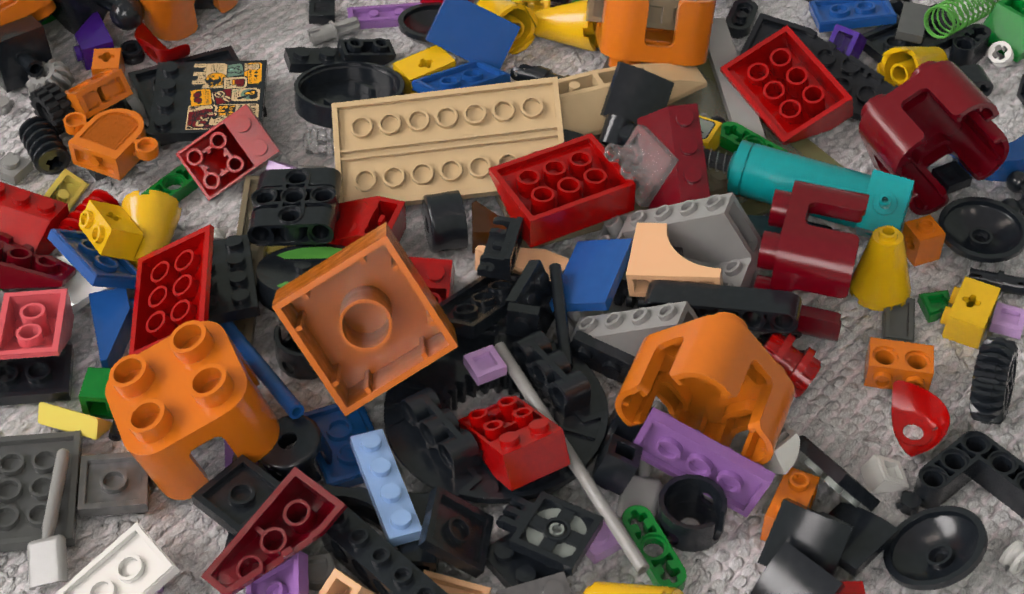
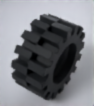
(51, 104)

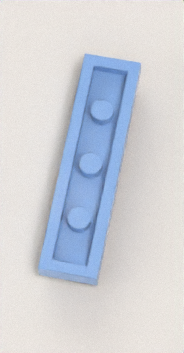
(386, 487)

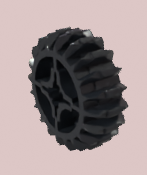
(993, 380)

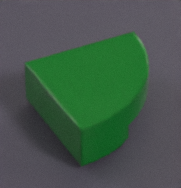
(933, 304)

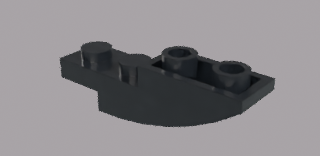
(353, 49)

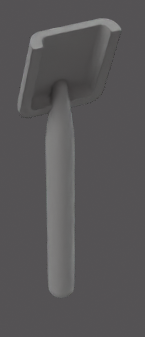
(641, 488)
(49, 554)

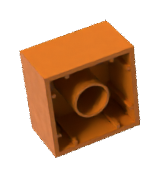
(365, 319)

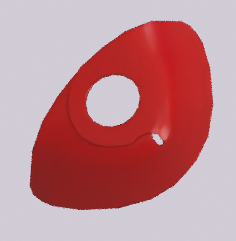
(156, 49)
(921, 408)

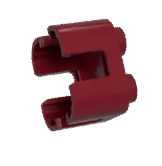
(926, 119)
(810, 255)

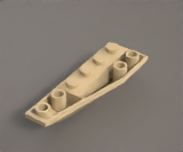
(585, 93)

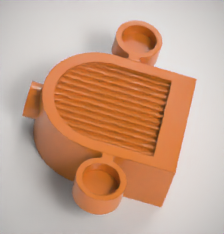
(109, 141)

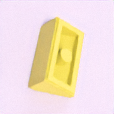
(67, 188)
(71, 420)

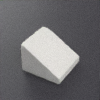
(883, 475)

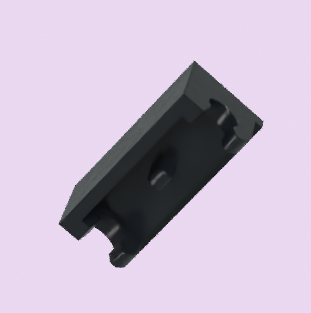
(502, 249)

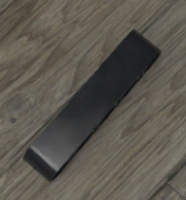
(760, 308)

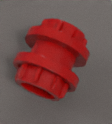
(798, 366)

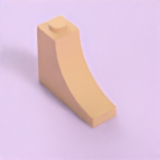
(656, 259)

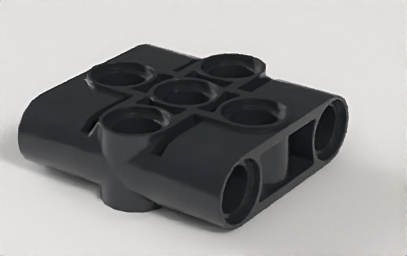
(295, 207)

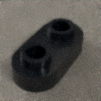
(741, 18)

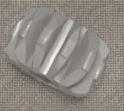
(53, 72)

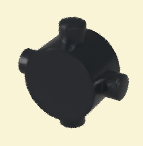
(909, 503)

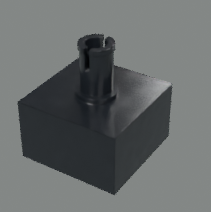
(22, 52)

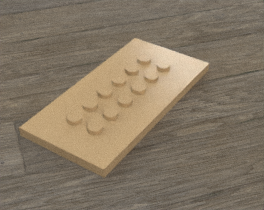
(442, 138)

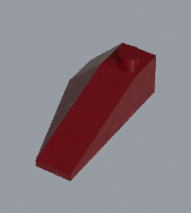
(26, 269)
(283, 526)

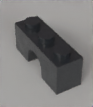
(618, 455)

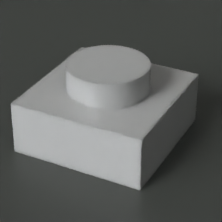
(14, 168)

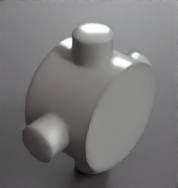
(5, 105)

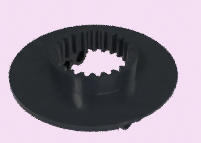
(441, 454)

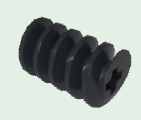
(44, 145)

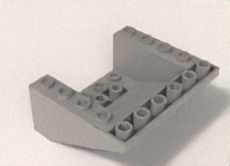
(712, 234)

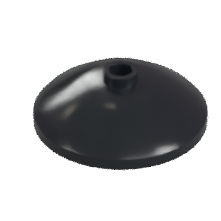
(417, 20)
(982, 229)
(936, 548)

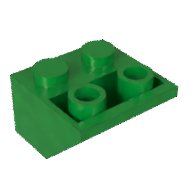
(1007, 25)

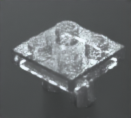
(644, 162)

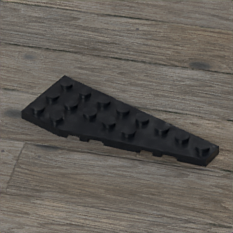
(850, 72)

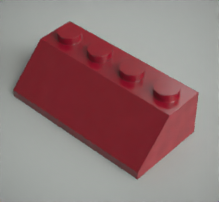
(681, 133)

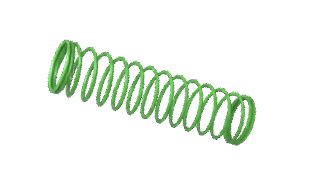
(952, 15)

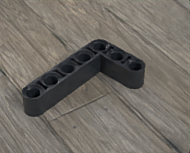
(977, 459)

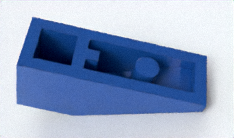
(112, 323)

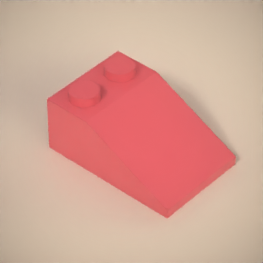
(35, 323)

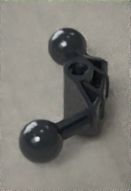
(74, 13)

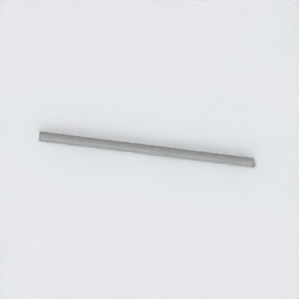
(577, 467)

